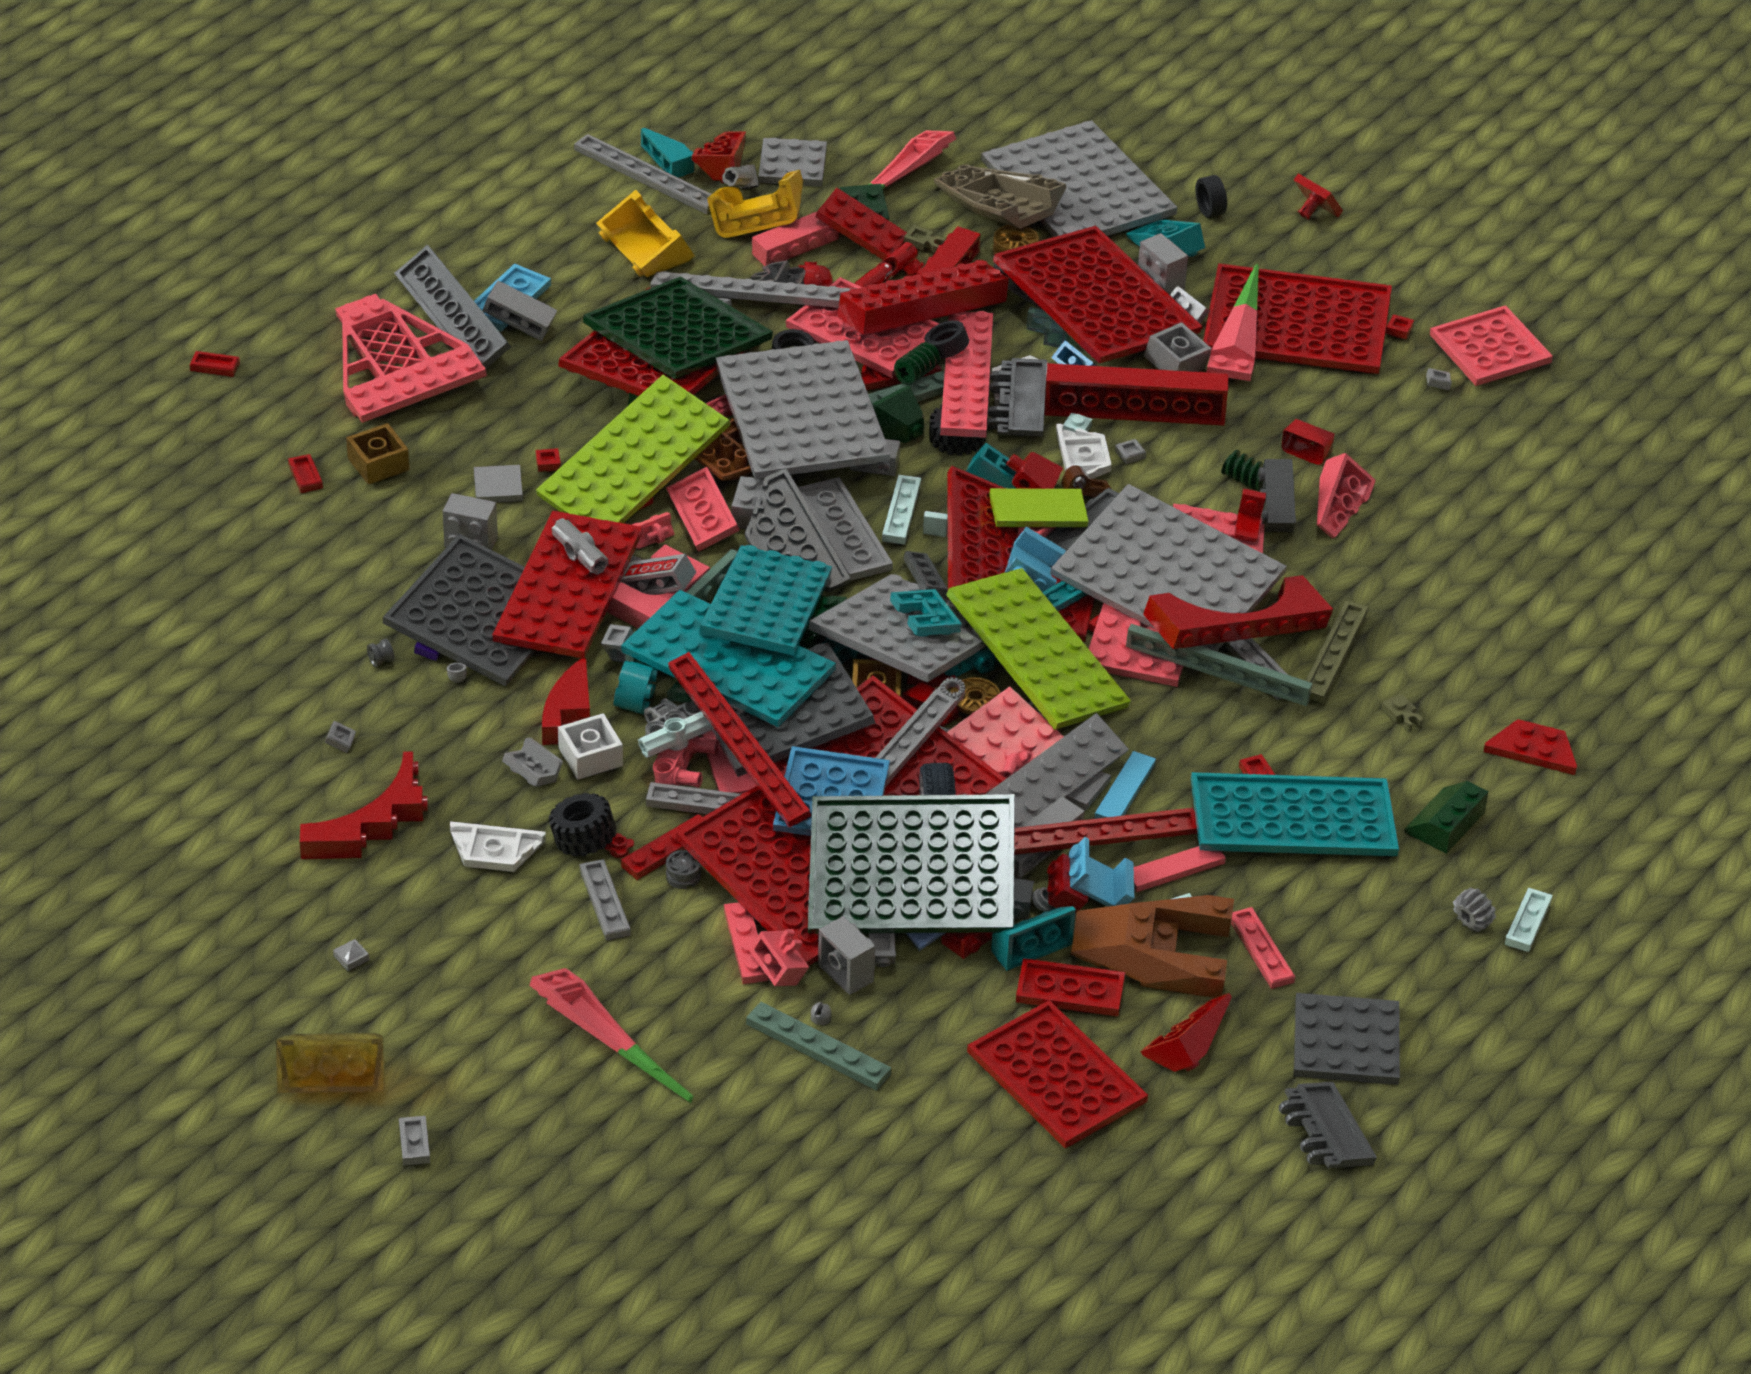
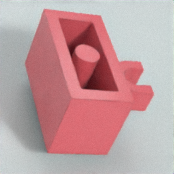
(779, 957)

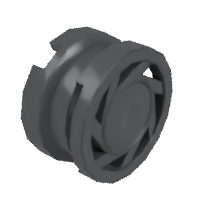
(682, 869)

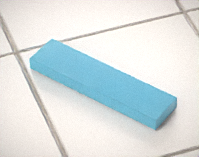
(1126, 786)

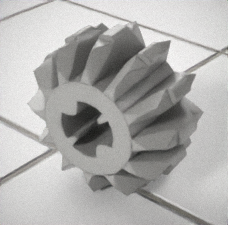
(1474, 909)

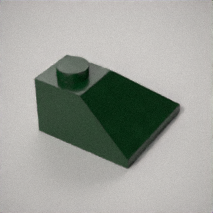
(900, 415)

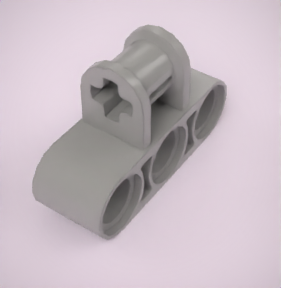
(665, 710)

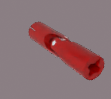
(889, 266)

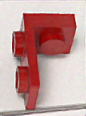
(1249, 515)

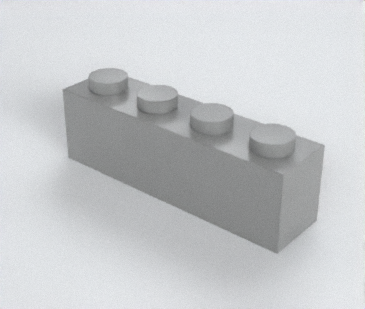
(1060, 811)

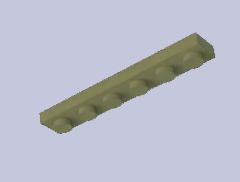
(1335, 649)

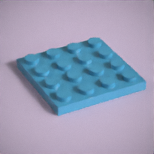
(830, 774)

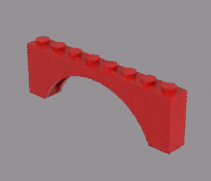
(1189, 625)

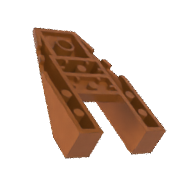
(1144, 937)

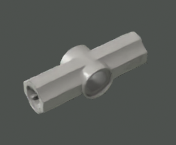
(579, 546)

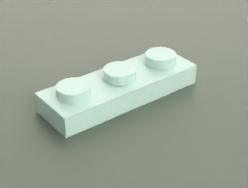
(1528, 919)

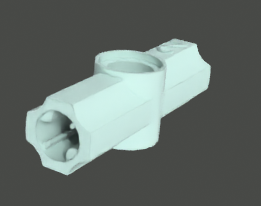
(674, 734)

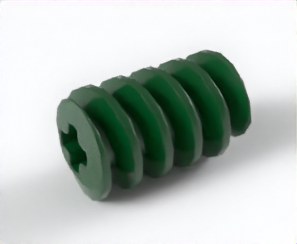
(916, 363)
(1243, 470)

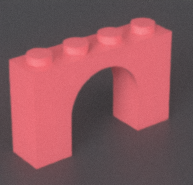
(638, 607)

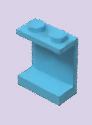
(1036, 557)
(1099, 881)

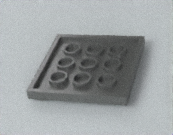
(1346, 1038)

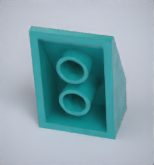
(1184, 235)

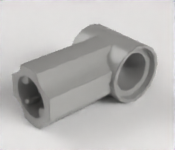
(742, 177)

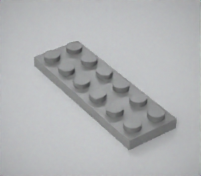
(846, 528)

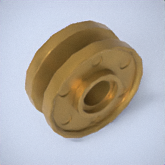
(1010, 237)
(977, 693)

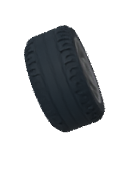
(936, 779)

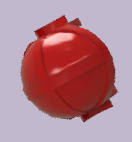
(816, 274)

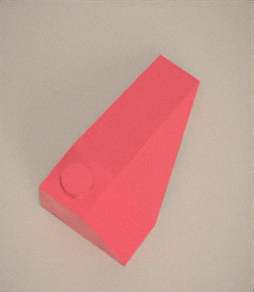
(1341, 492)

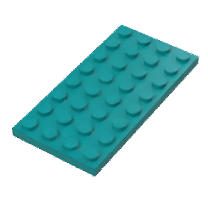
(766, 600)
(747, 676)
(1294, 814)

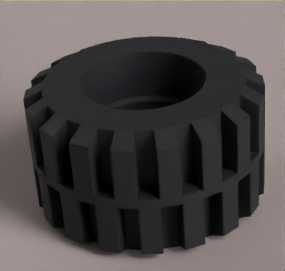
(582, 824)

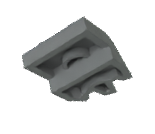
(781, 273)

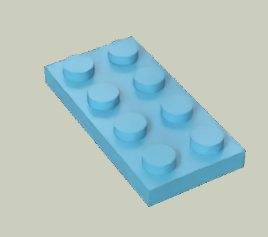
(521, 280)

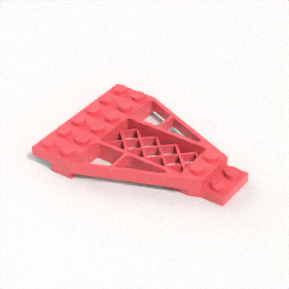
(394, 385)

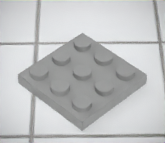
(789, 155)

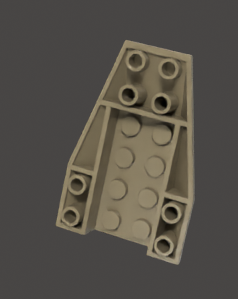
(1002, 195)

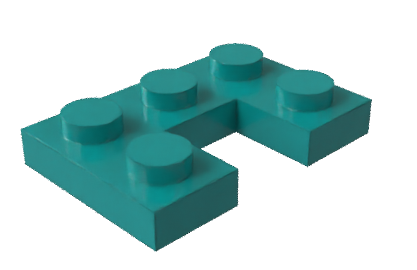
(936, 616)

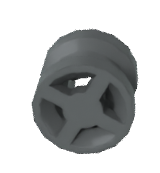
(380, 652)

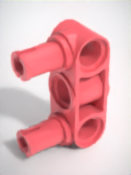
(672, 765)

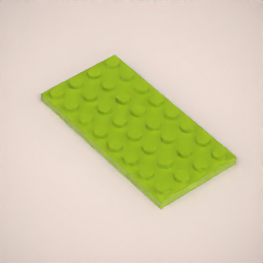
(634, 454)
(1038, 648)

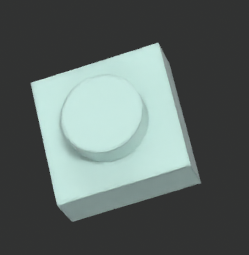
(1077, 421)

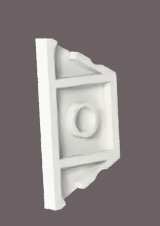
(1085, 450)
(495, 846)

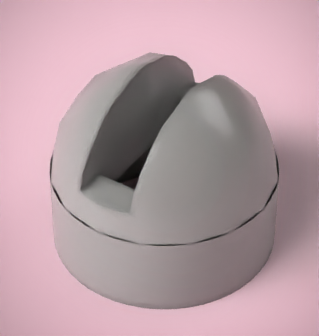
(456, 672)
(824, 1017)

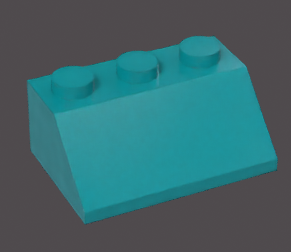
(1034, 937)

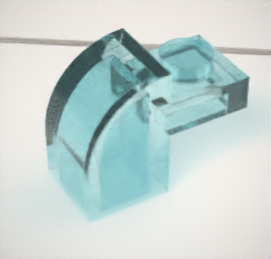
(1041, 322)

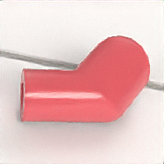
(1016, 761)

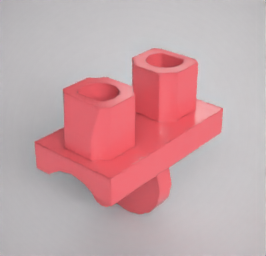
(655, 530)

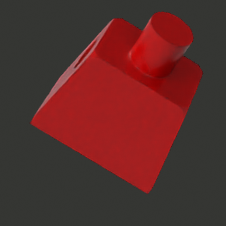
(1034, 472)

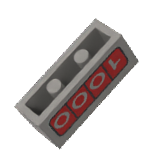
(659, 574)

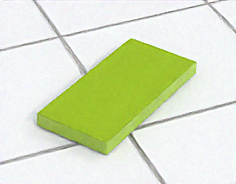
(1038, 507)

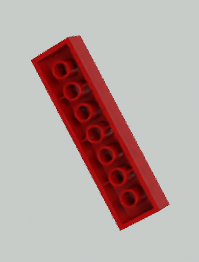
(922, 297)
(1136, 394)

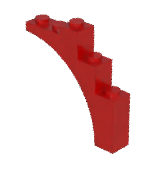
(349, 834)

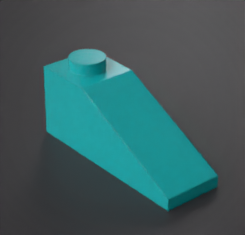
(667, 153)
(992, 466)

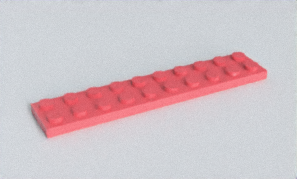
(968, 379)

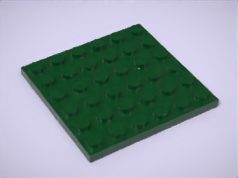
(677, 327)

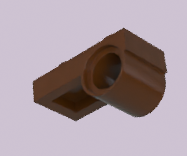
(1088, 486)

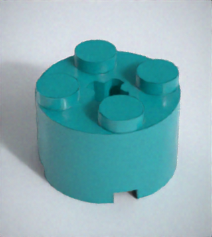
(635, 687)

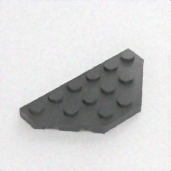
(787, 525)

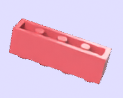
(792, 239)

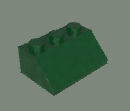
(1449, 815)

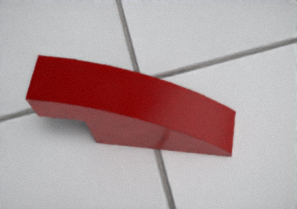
(566, 702)

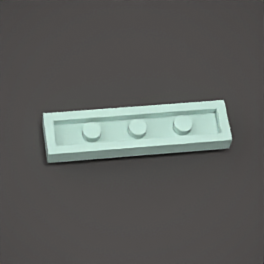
(901, 509)

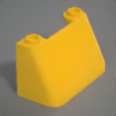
(738, 216)
(643, 237)

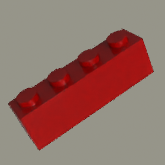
(959, 248)

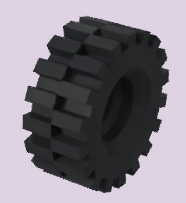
(951, 444)

